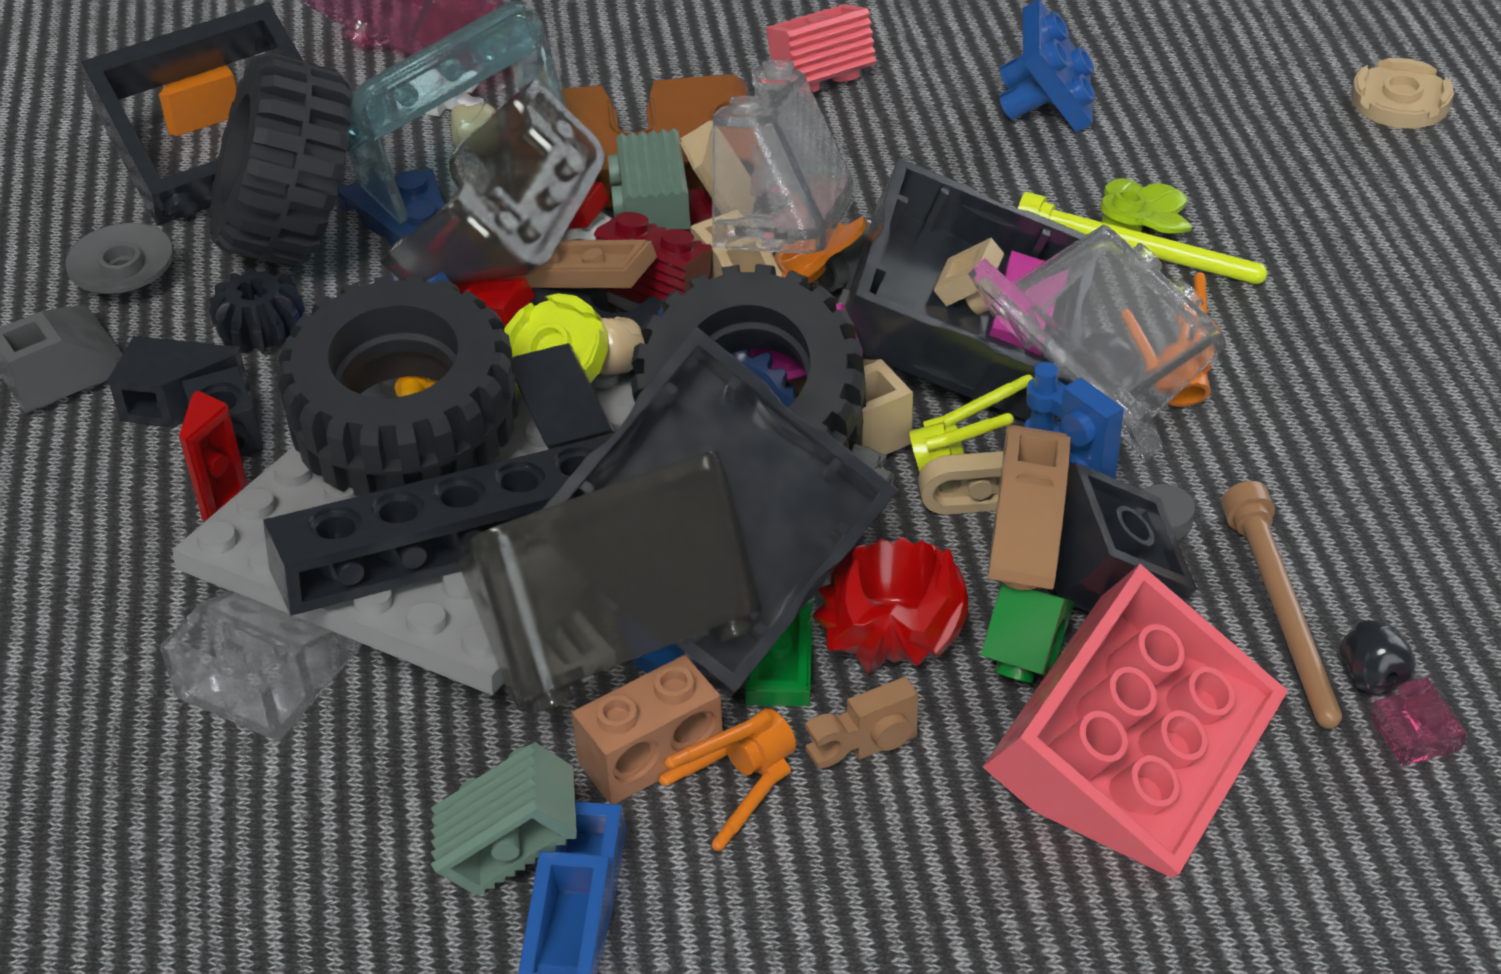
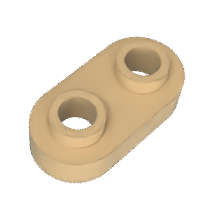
(961, 483)

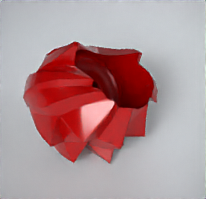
(893, 603)

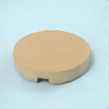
(1402, 93)

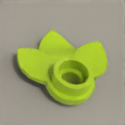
(1135, 206)

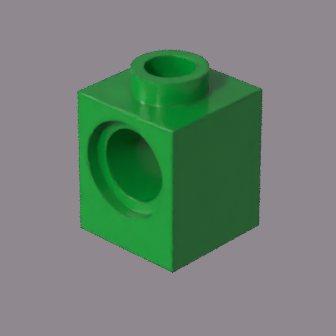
(1026, 632)

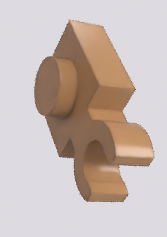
(873, 723)

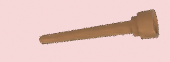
(1250, 512)

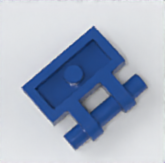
(1084, 415)

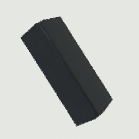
(560, 396)

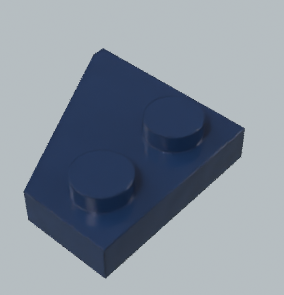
(419, 196)

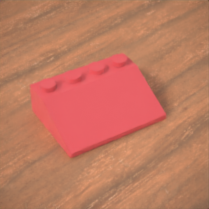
(1138, 726)

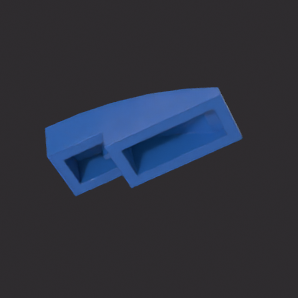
(575, 895)

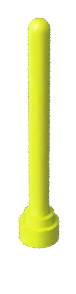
(1162, 248)

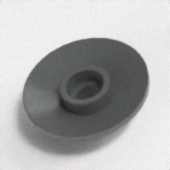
(119, 258)

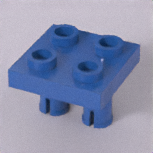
(1048, 71)

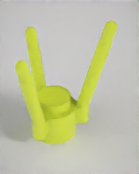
(944, 438)

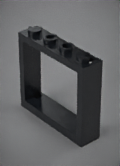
(166, 61)

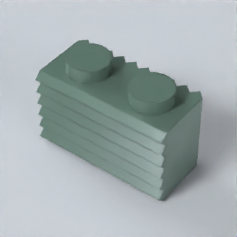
(650, 178)
(504, 819)

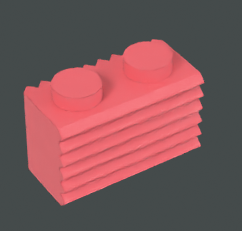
(825, 43)

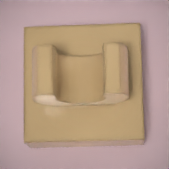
(954, 280)

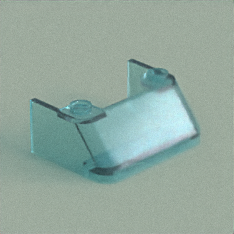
(435, 75)

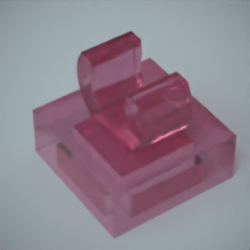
(1417, 723)

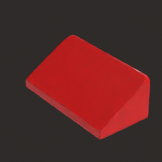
(211, 453)

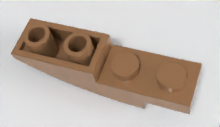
(1029, 508)

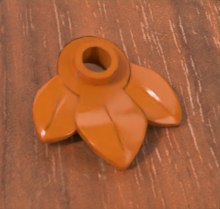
(812, 264)

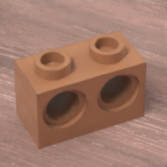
(635, 727)

